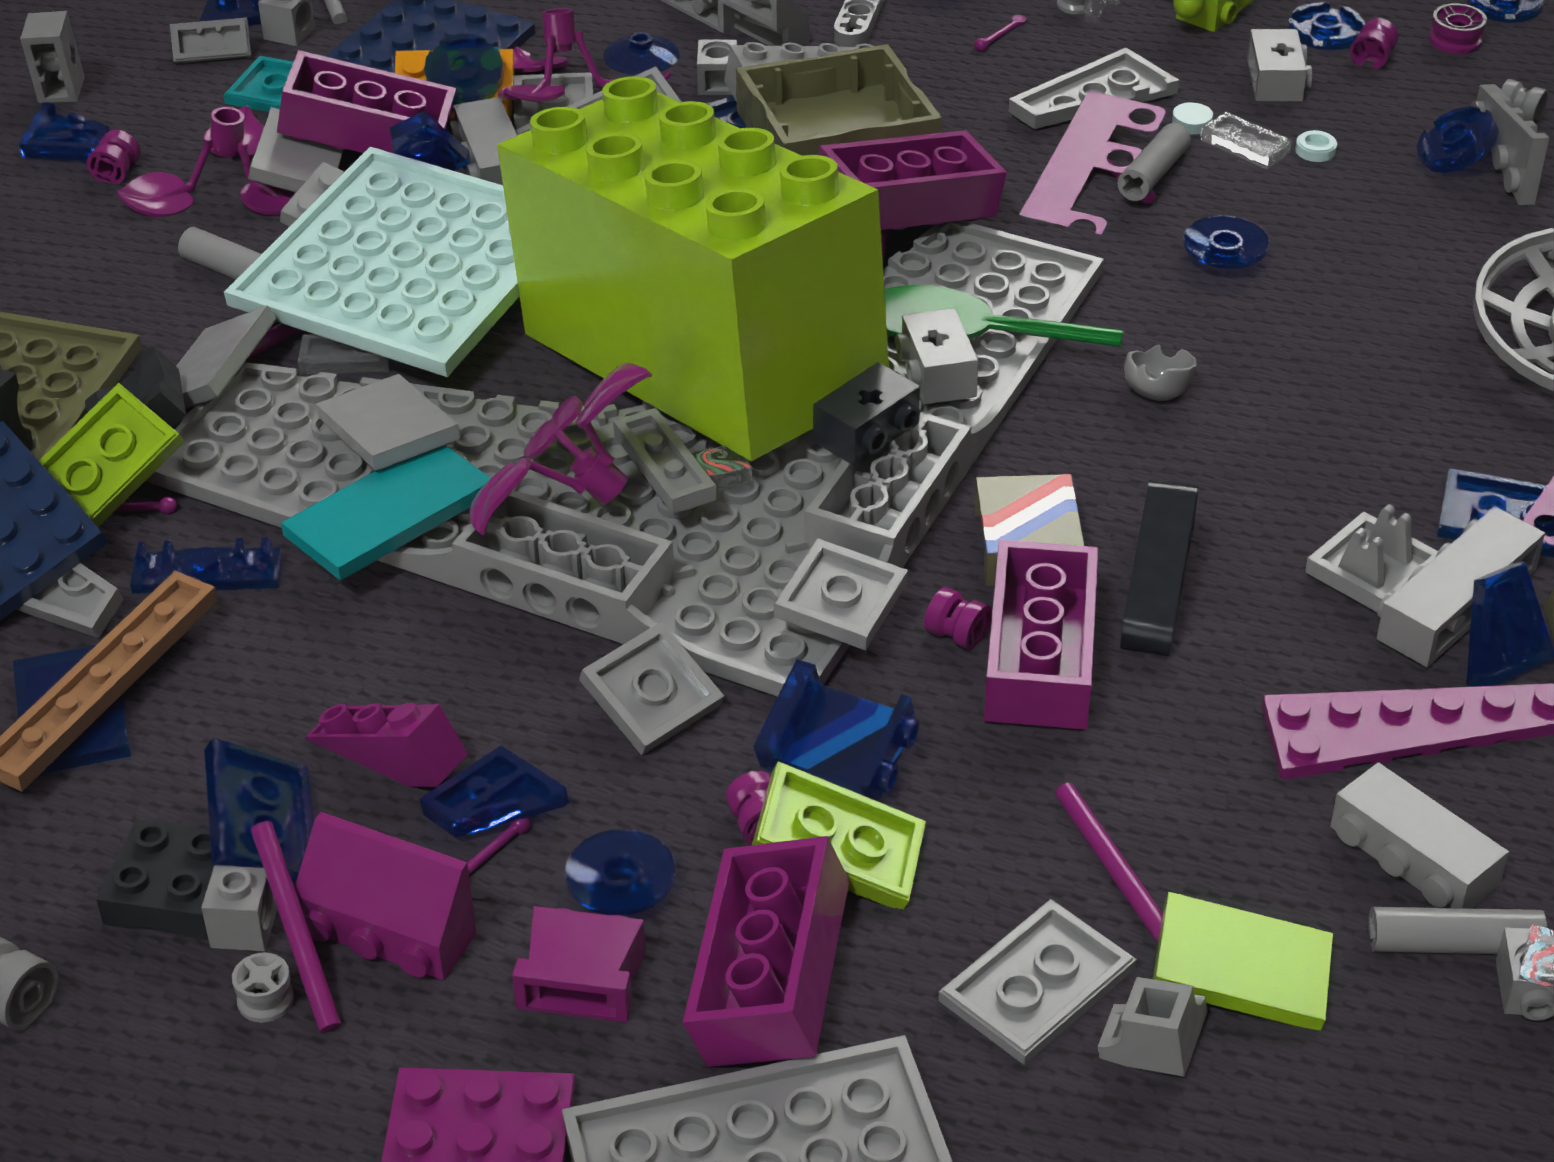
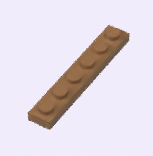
(101, 678)

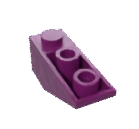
(398, 741)

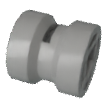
(1530, 102)

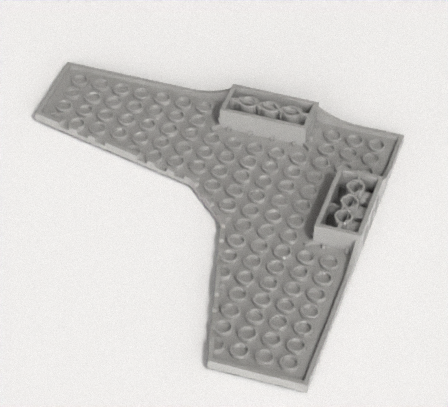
(632, 560)

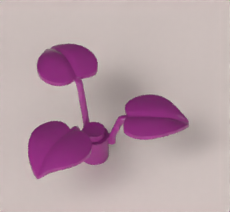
(558, 36)
(231, 134)
(592, 470)

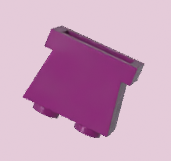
(580, 964)

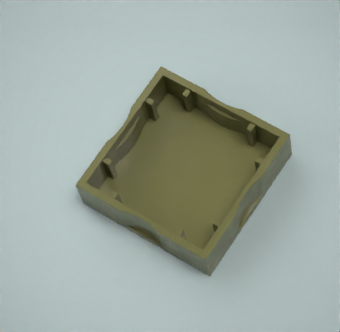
(834, 99)

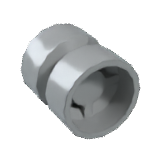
(25, 986)

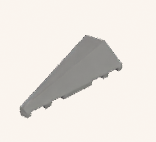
(765, 20)

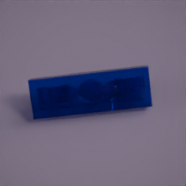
(216, 566)

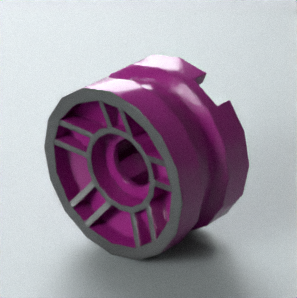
(1457, 28)

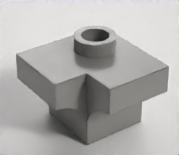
(1155, 1027)

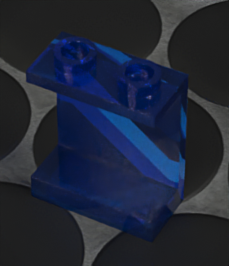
(836, 734)

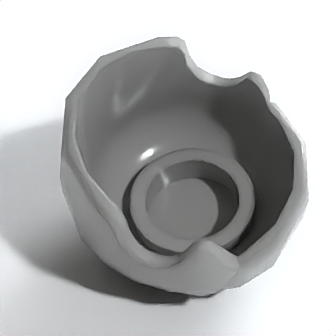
(1158, 375)

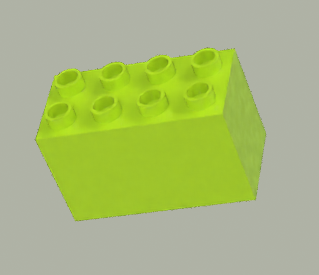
(698, 257)

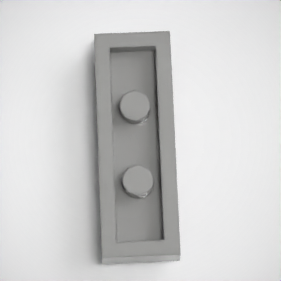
(664, 460)

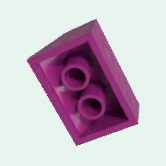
(385, 897)

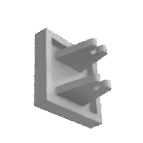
(1370, 557)

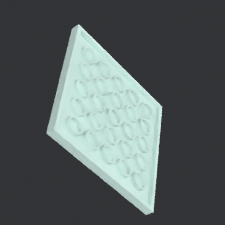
(392, 263)

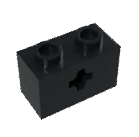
(866, 414)

